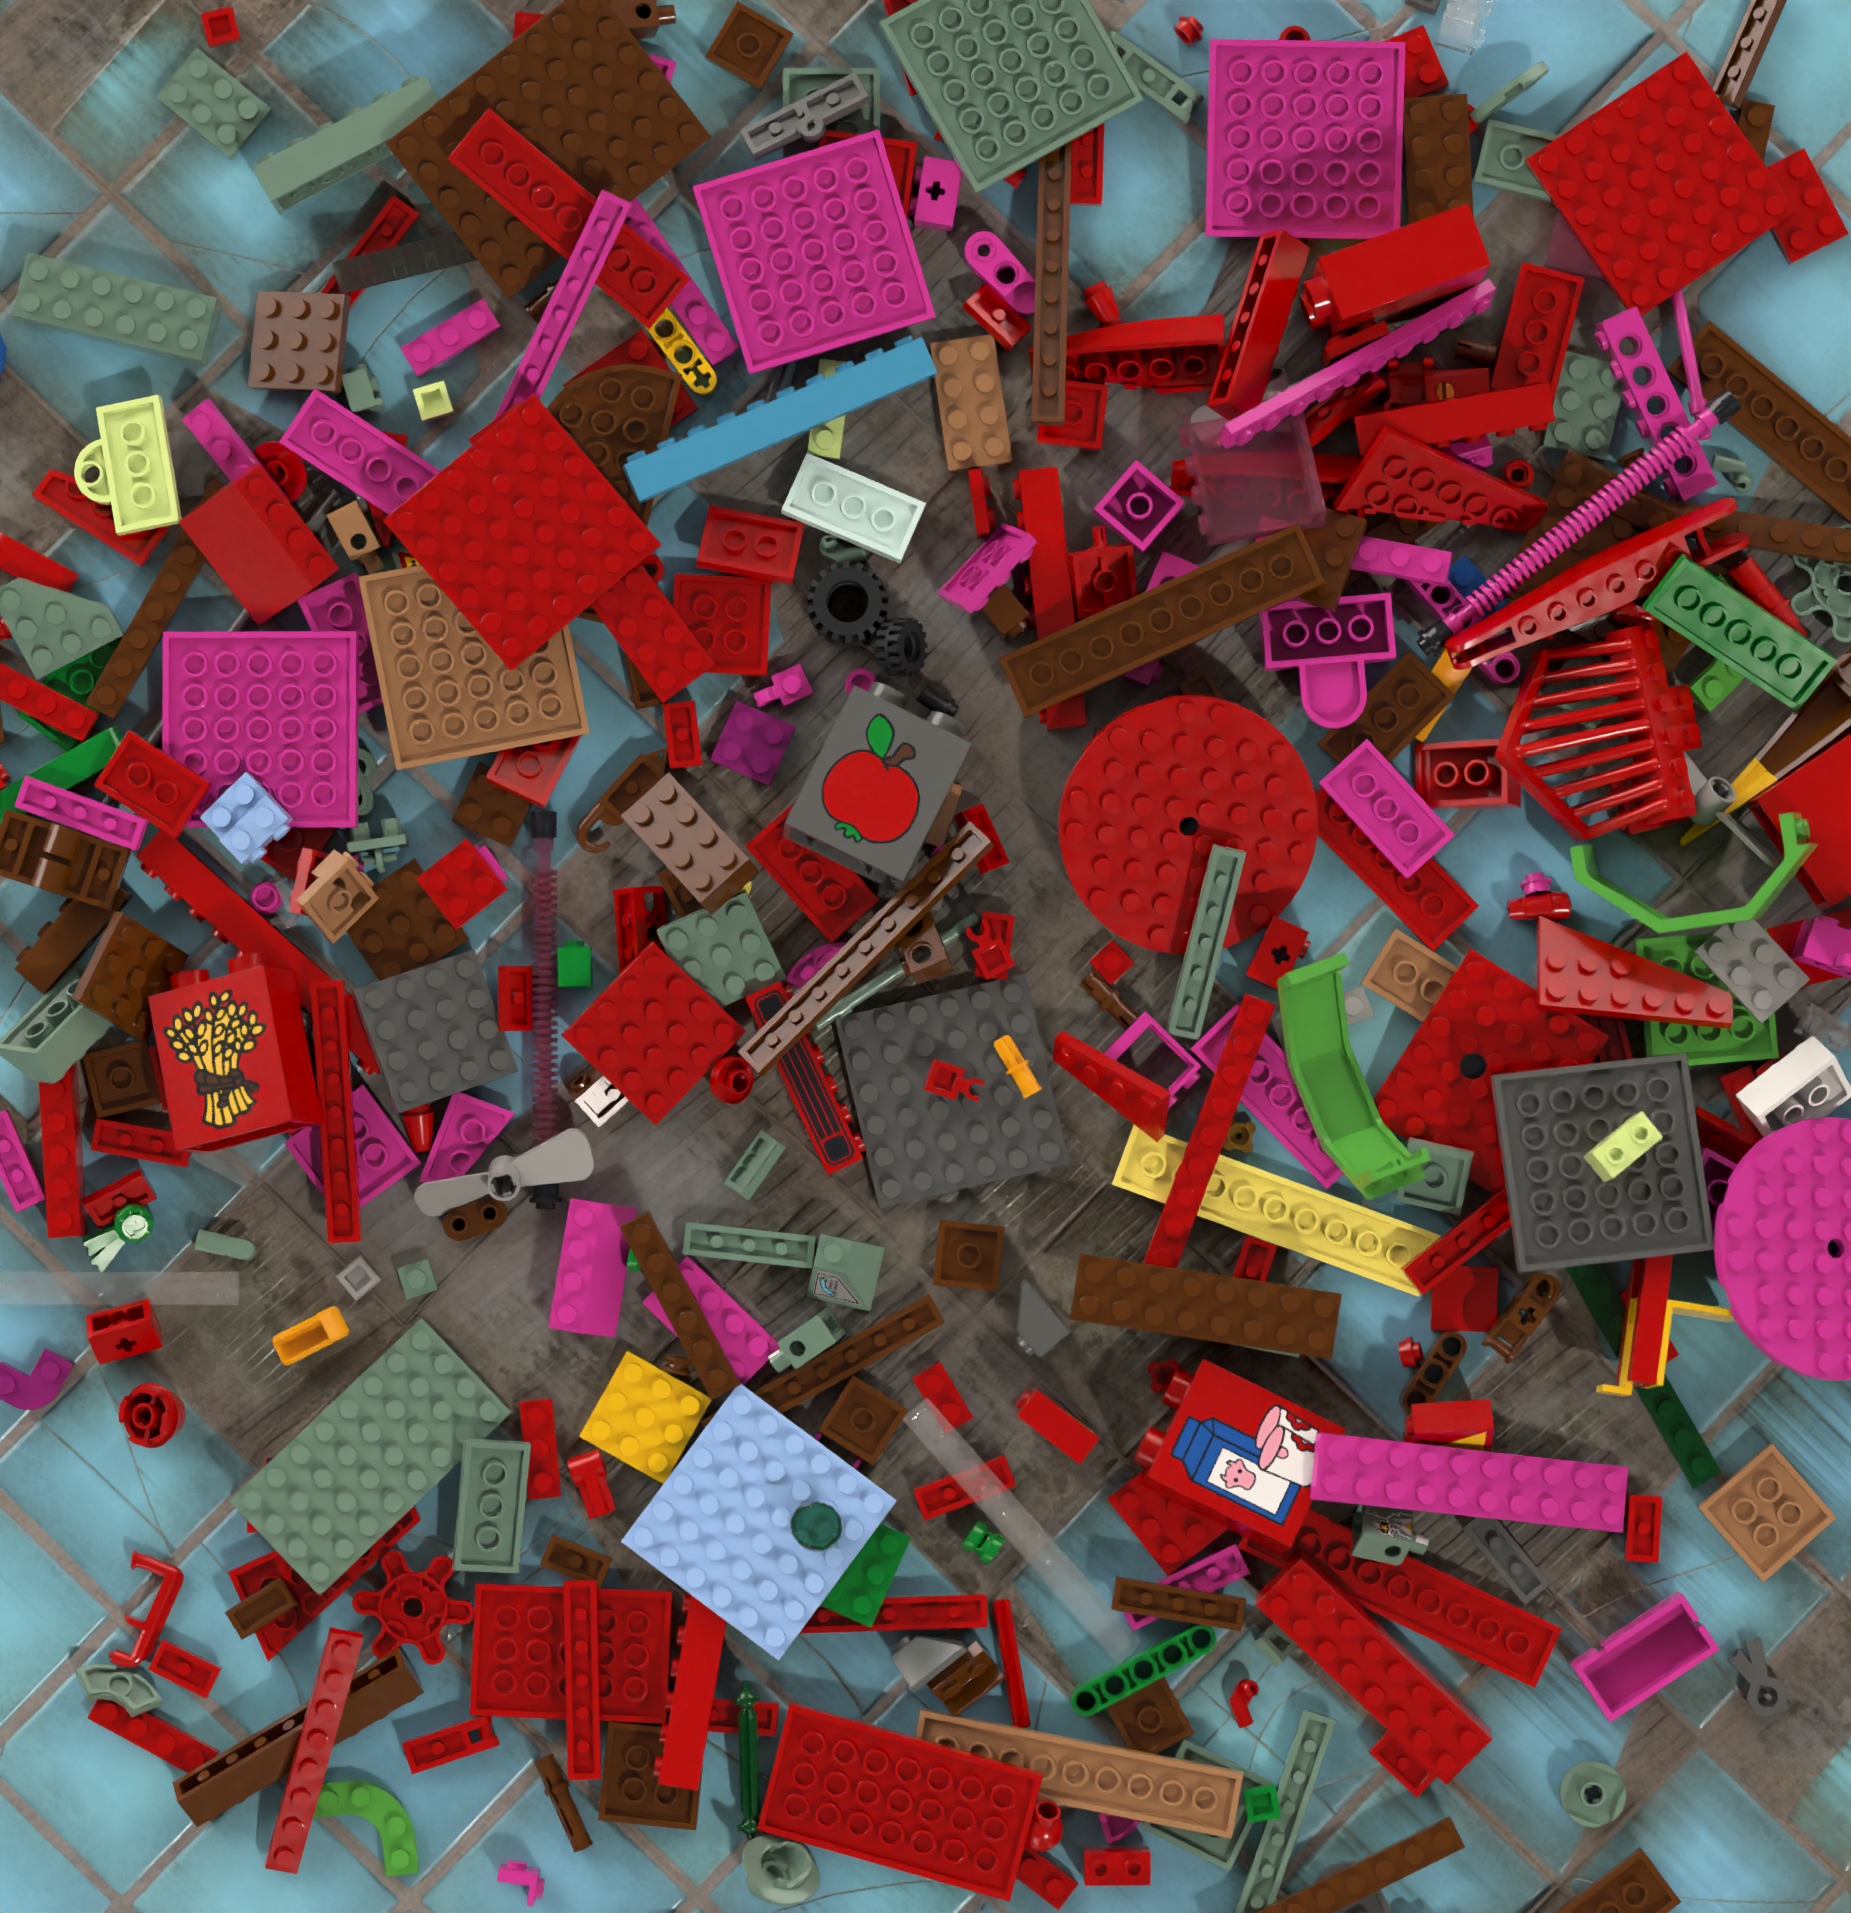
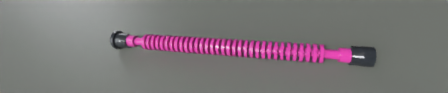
(1716, 412)

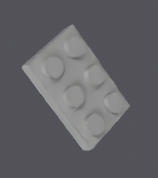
(1752, 967)

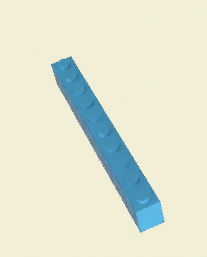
(780, 419)

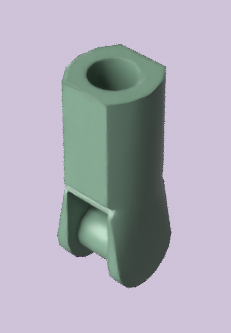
(225, 1245)

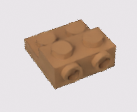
(337, 895)

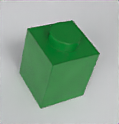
(575, 965)

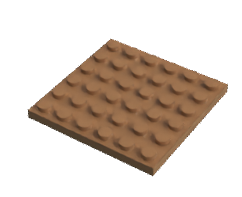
(449, 689)

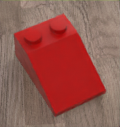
(1464, 776)

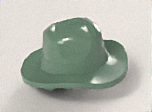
(780, 1870)

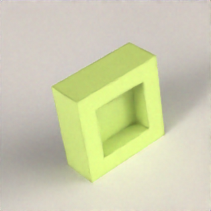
(433, 401)

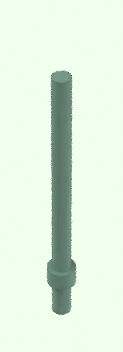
(845, 1005)

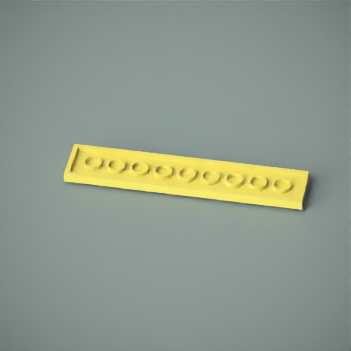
(1281, 1211)

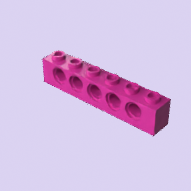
(1630, 325)

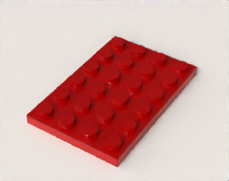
(522, 1652)

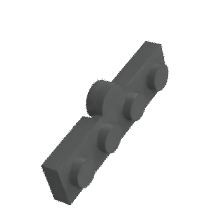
(805, 117)

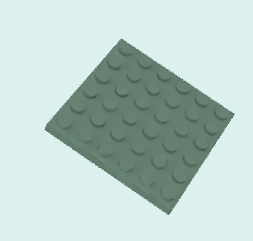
(1009, 77)

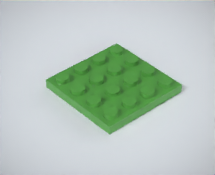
(1704, 1045)

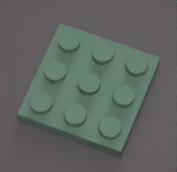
(805, 81)
(724, 951)
(1212, 1848)

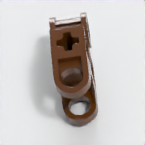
(1511, 1326)

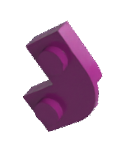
(40, 1387)

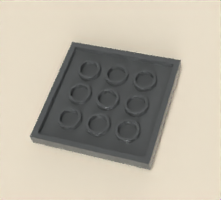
(434, 1031)

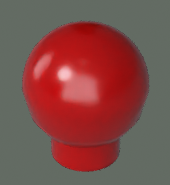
(1045, 1826)

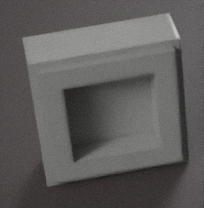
(358, 1278)

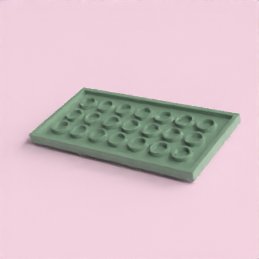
(369, 1456)

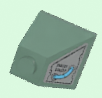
(845, 1272)

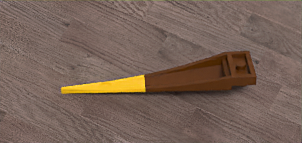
(1804, 735)

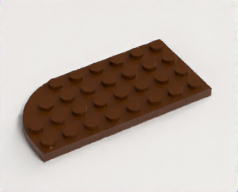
(615, 416)

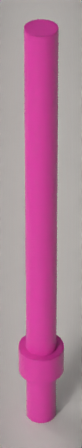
(1697, 401)

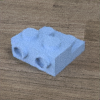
(247, 819)

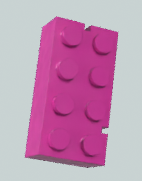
(1644, 1656)

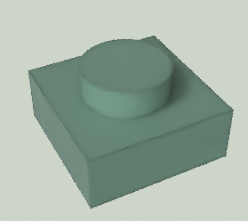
(417, 1279)
(1275, 1644)

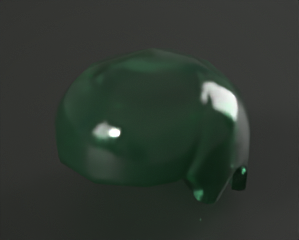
(816, 1526)

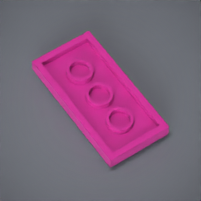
(342, 609)
(1386, 809)
(739, 1334)

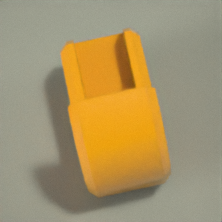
(311, 1335)

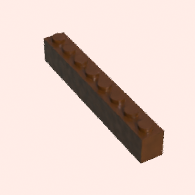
(270, 1752)

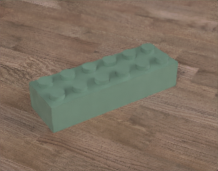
(342, 147)
(117, 309)

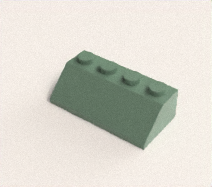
(53, 1032)

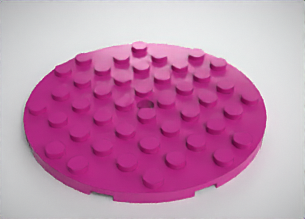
(1773, 1247)

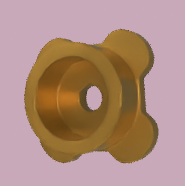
(1244, 1143)

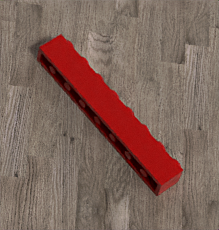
(1048, 575)

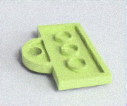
(132, 466)

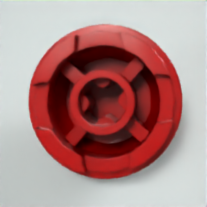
(152, 1415)

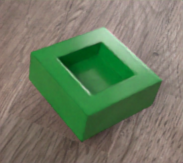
(1261, 1803)

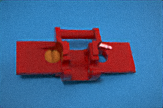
(1418, 383)

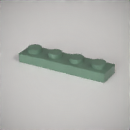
(749, 1245)

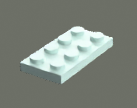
(853, 508)

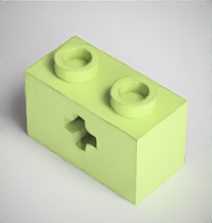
(1623, 1146)

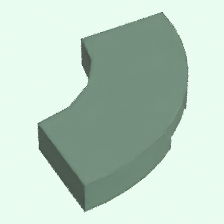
(1509, 92)
(118, 1685)

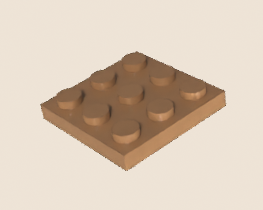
(1766, 1512)

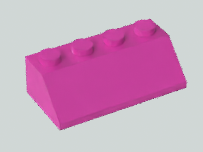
(591, 1269)

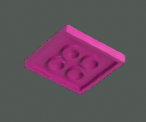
(987, 568)
(380, 1149)

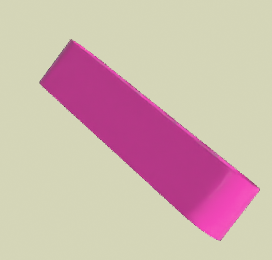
(1453, 605)

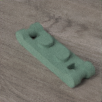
(1157, 81)

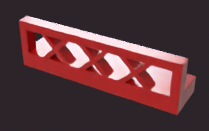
(634, 920)

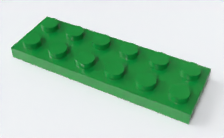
(1739, 632)

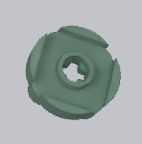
(1608, 1783)

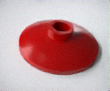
(273, 457)

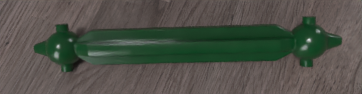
(748, 1761)

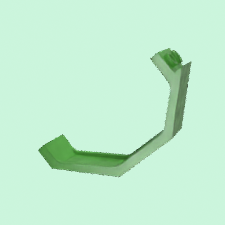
(1794, 833)
(1334, 1085)

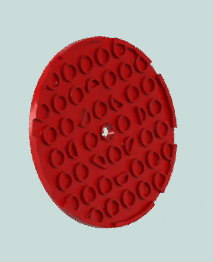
(1176, 763)

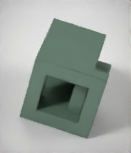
(362, 391)

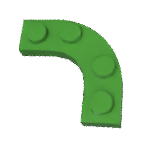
(1714, 681)
(383, 1811)

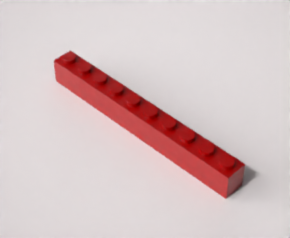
(243, 926)

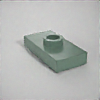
(754, 1165)

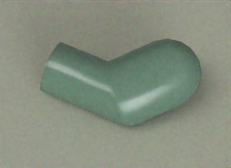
(1736, 470)
(838, 553)

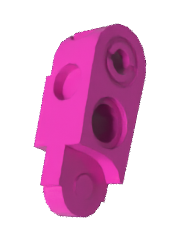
(1020, 292)

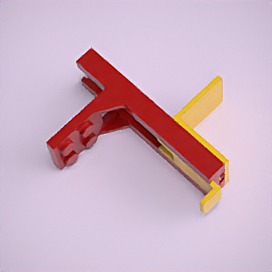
(1648, 1325)

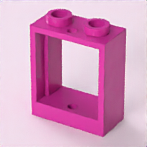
(1145, 1021)

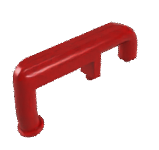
(158, 1613)

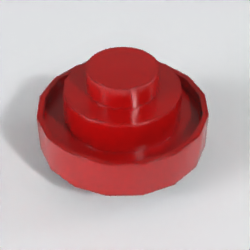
(731, 1080)

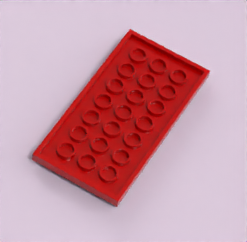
(900, 1801)

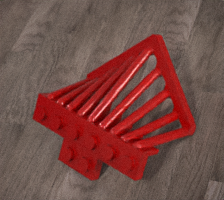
(1656, 720)

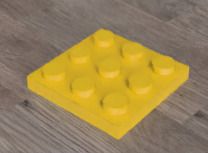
(645, 1417)

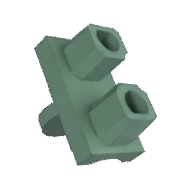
(392, 838)

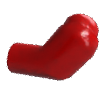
(1240, 1699)

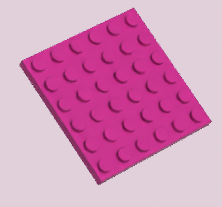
(1304, 138)
(814, 252)
(269, 709)

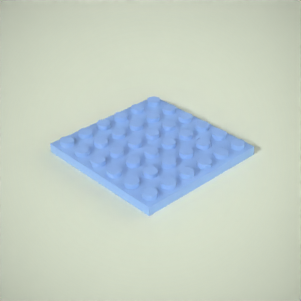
(727, 1516)

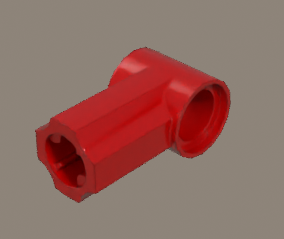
(590, 1476)

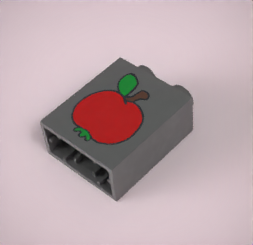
(878, 785)

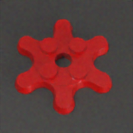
(396, 1623)

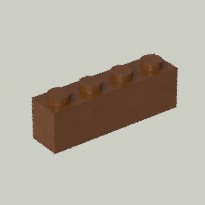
(66, 940)

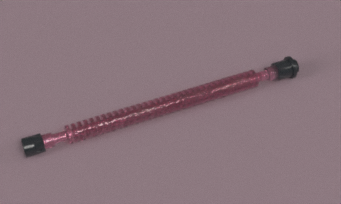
(544, 831)

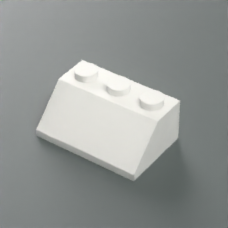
(1796, 1088)

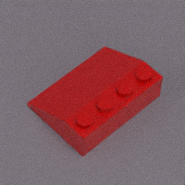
(258, 544)

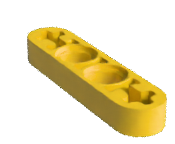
(672, 343)

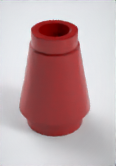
(1102, 303)
(419, 1127)

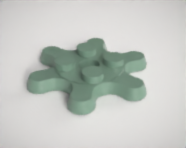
(1824, 594)

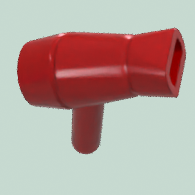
(1548, 905)

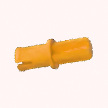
(1017, 1066)

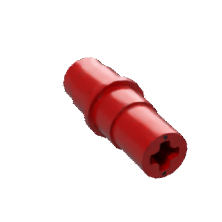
(1758, 588)

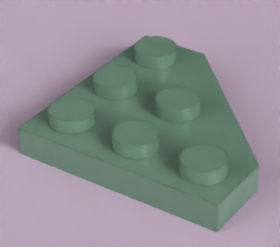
(54, 624)

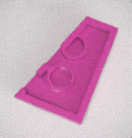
(463, 1136)

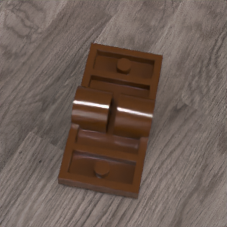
(61, 860)

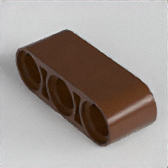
(1437, 1356)

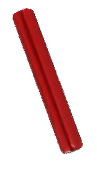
(1011, 1663)

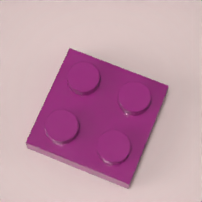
(753, 743)

